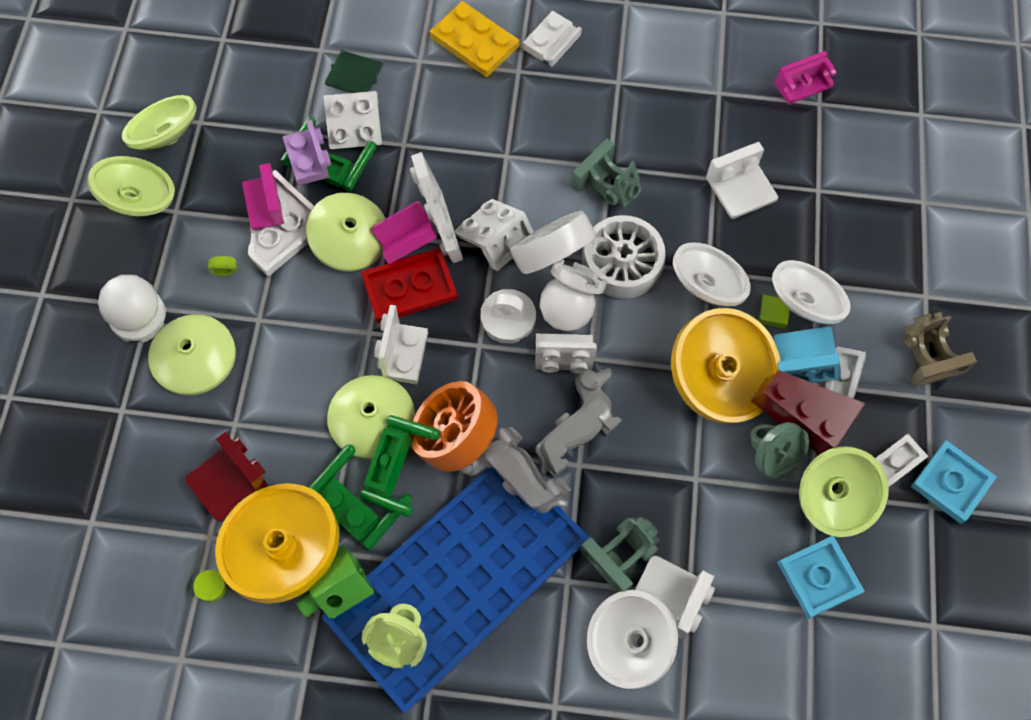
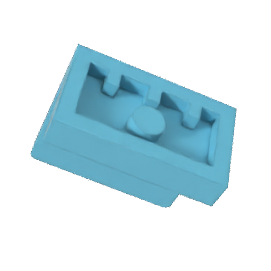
(809, 354)

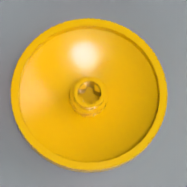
(722, 364)
(277, 543)

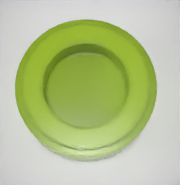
(222, 265)
(210, 586)

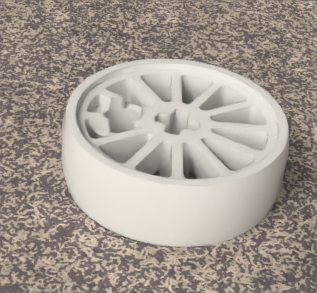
(637, 228)
(552, 242)

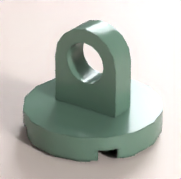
(779, 449)

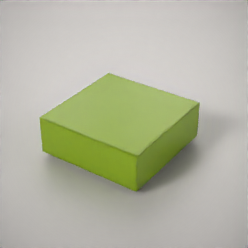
(773, 312)

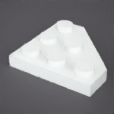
(436, 207)
(277, 244)

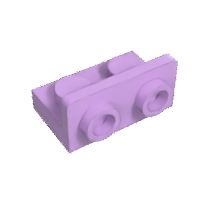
(306, 156)

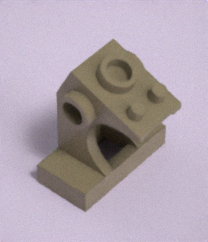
(947, 364)

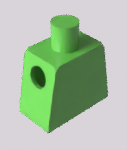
(338, 588)

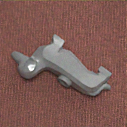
(581, 426)
(519, 472)

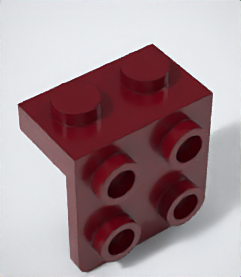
(226, 478)

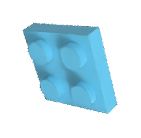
(953, 482)
(820, 577)

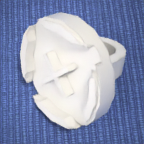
(508, 316)

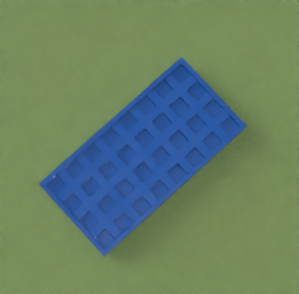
(463, 578)

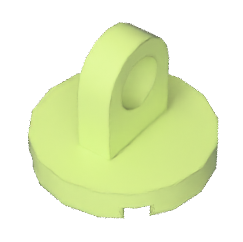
(395, 637)

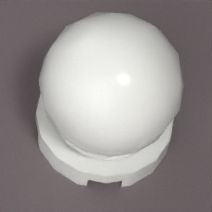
(569, 298)
(132, 308)

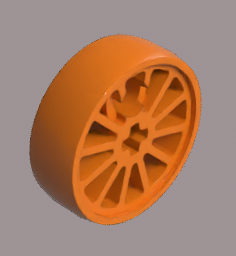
(465, 425)

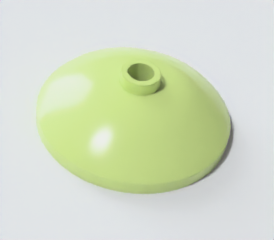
(160, 123)
(131, 186)
(336, 243)
(201, 365)
(363, 430)
(859, 495)

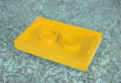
(474, 39)

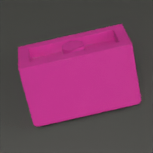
(263, 200)
(404, 232)

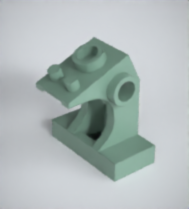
(599, 167)
(639, 535)

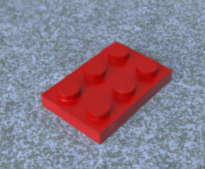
(410, 284)

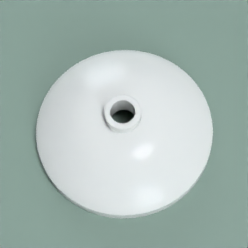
(711, 274)
(810, 292)
(614, 638)

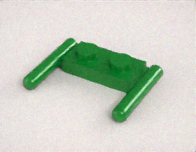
(342, 171)
(389, 461)
(348, 509)

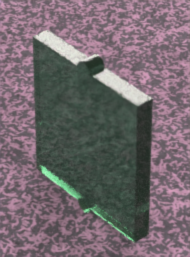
(353, 73)

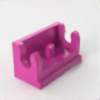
(805, 78)

